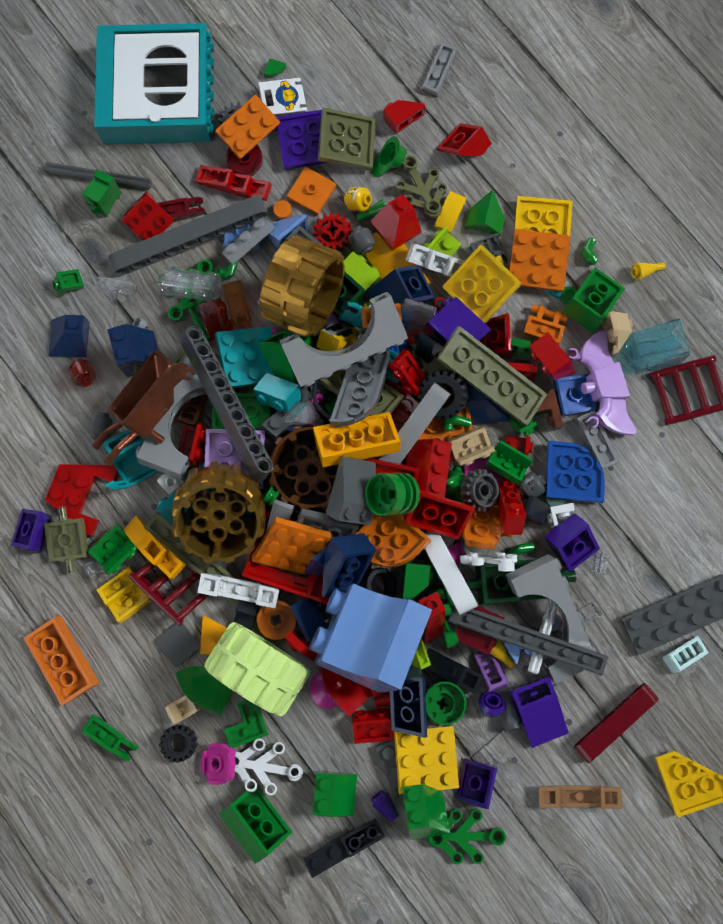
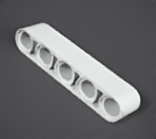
(449, 573)

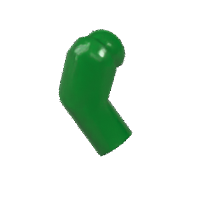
(457, 420)
(522, 548)

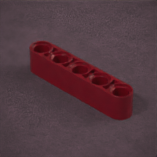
(616, 723)

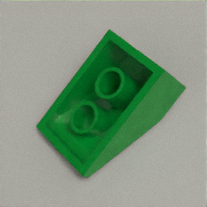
(593, 300)

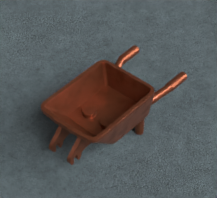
(144, 401)

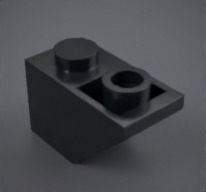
(535, 510)

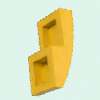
(450, 211)

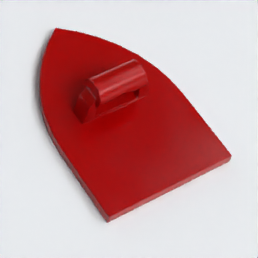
(343, 691)

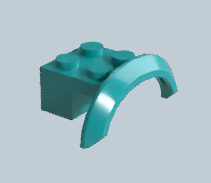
(127, 463)

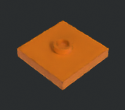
(311, 190)

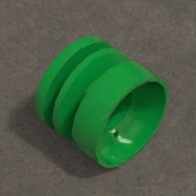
(392, 494)
(453, 699)

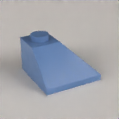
(285, 227)

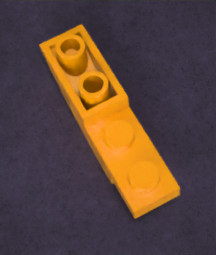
(153, 549)

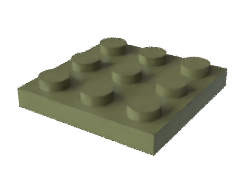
(346, 139)

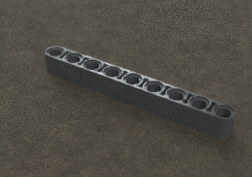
(187, 235)
(221, 391)

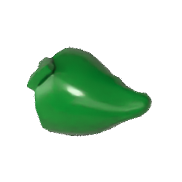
(454, 483)

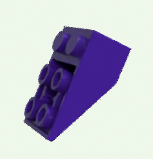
(539, 711)

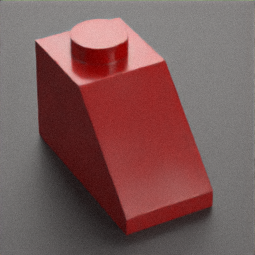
(402, 114)

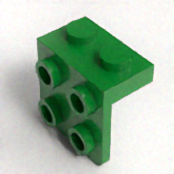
(113, 549)

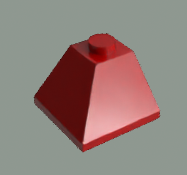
(466, 141)
(397, 222)

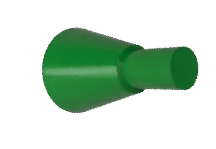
(372, 211)

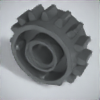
(479, 490)

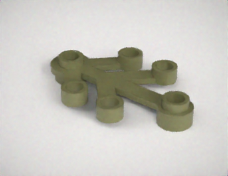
(421, 189)

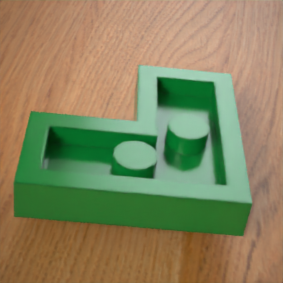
(251, 728)

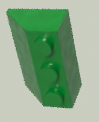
(255, 824)

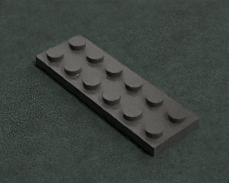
(675, 616)

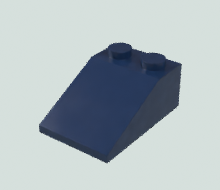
(346, 562)

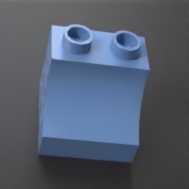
(370, 637)

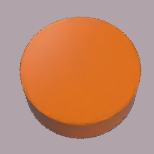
(282, 209)

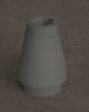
(510, 717)

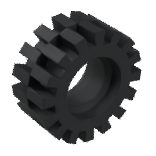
(169, 752)

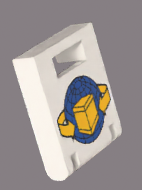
(286, 96)

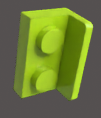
(444, 242)

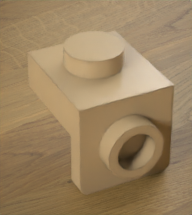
(181, 710)

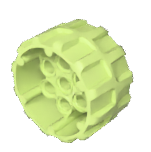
(256, 669)

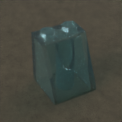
(657, 347)

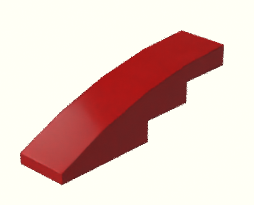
(232, 183)

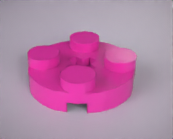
(225, 771)

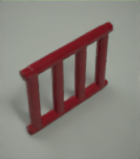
(674, 371)
(164, 604)

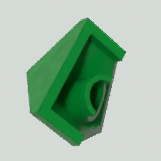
(486, 215)

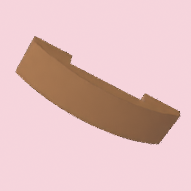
(580, 796)

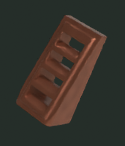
(197, 415)

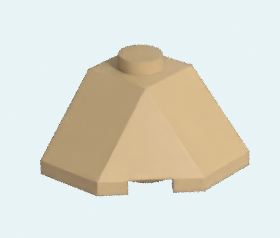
(618, 330)

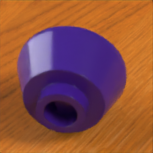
(491, 703)

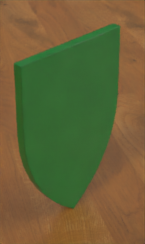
(203, 689)

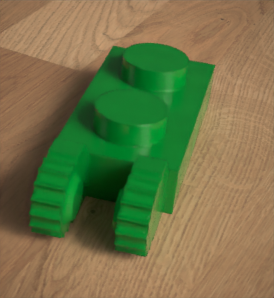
(108, 737)

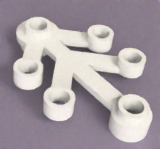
(504, 562)
(261, 766)

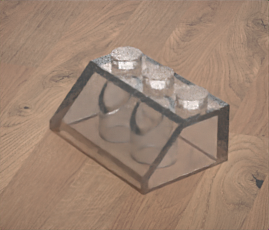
(190, 284)

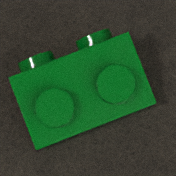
(508, 462)

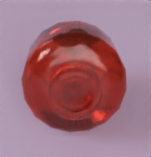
(82, 372)

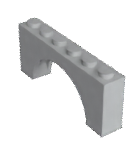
(383, 331)
(165, 456)
(545, 579)

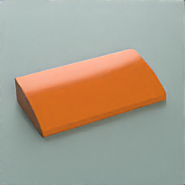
(61, 660)

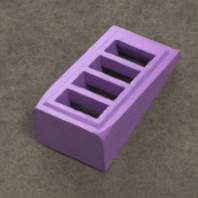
(495, 687)

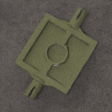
(66, 539)

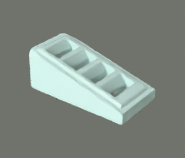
(674, 660)

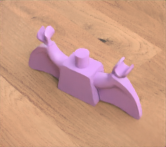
(605, 384)

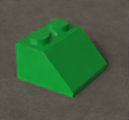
(416, 580)
(334, 794)

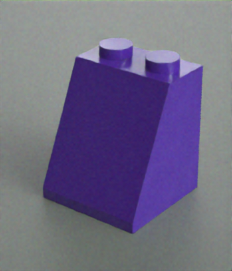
(456, 314)

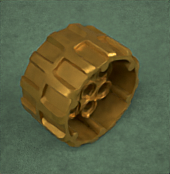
(302, 286)
(217, 544)

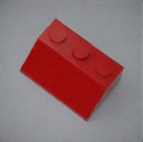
(433, 460)
(440, 515)

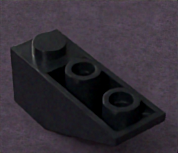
(454, 671)

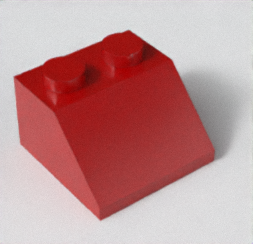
(552, 357)

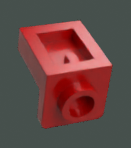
(520, 443)

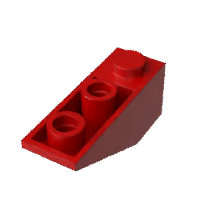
(511, 509)

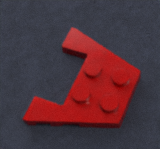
(72, 486)

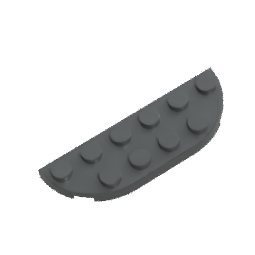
(360, 388)

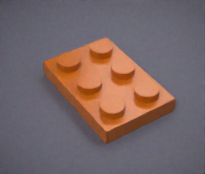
(247, 127)

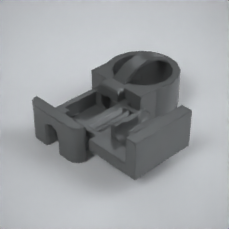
(493, 247)

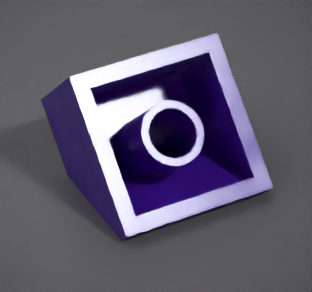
(572, 541)

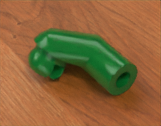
(588, 253)
(227, 272)

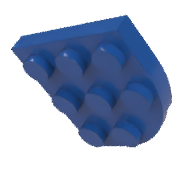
(573, 474)

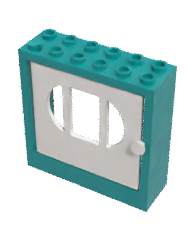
(120, 72)

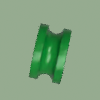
(270, 496)

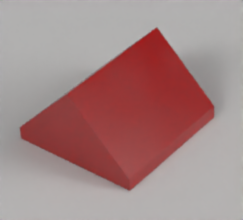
(498, 337)

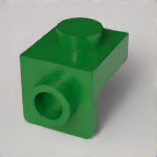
(521, 429)

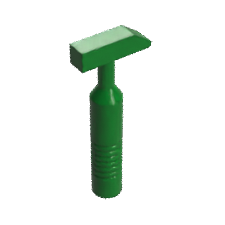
(195, 319)

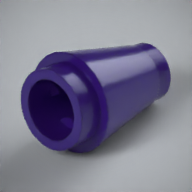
(384, 804)

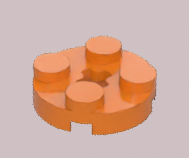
(281, 630)

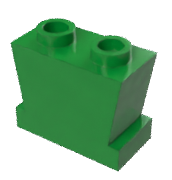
(101, 193)

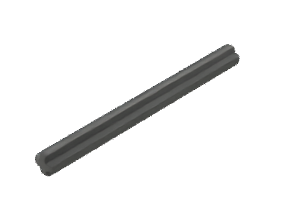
(85, 173)

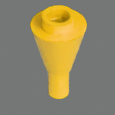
(642, 270)
(500, 653)

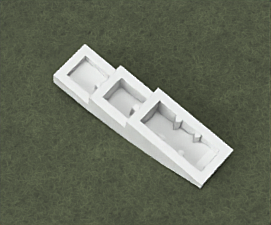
(433, 259)

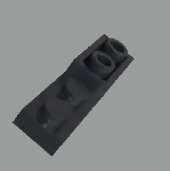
(343, 847)

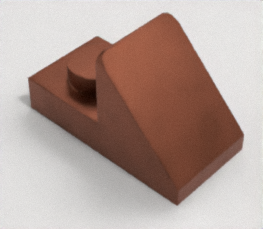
(551, 407)

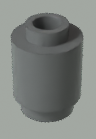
(99, 423)

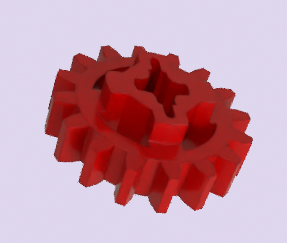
(341, 231)

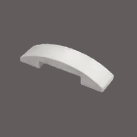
(238, 589)

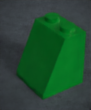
(277, 358)
(425, 812)

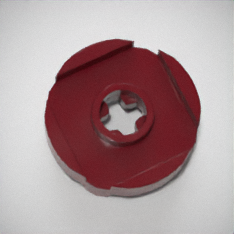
(247, 167)

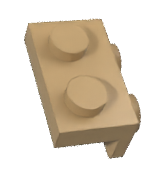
(471, 446)

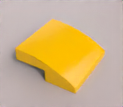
(123, 596)

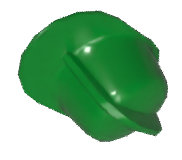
(389, 158)

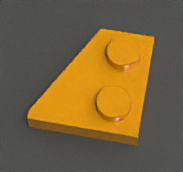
(210, 634)

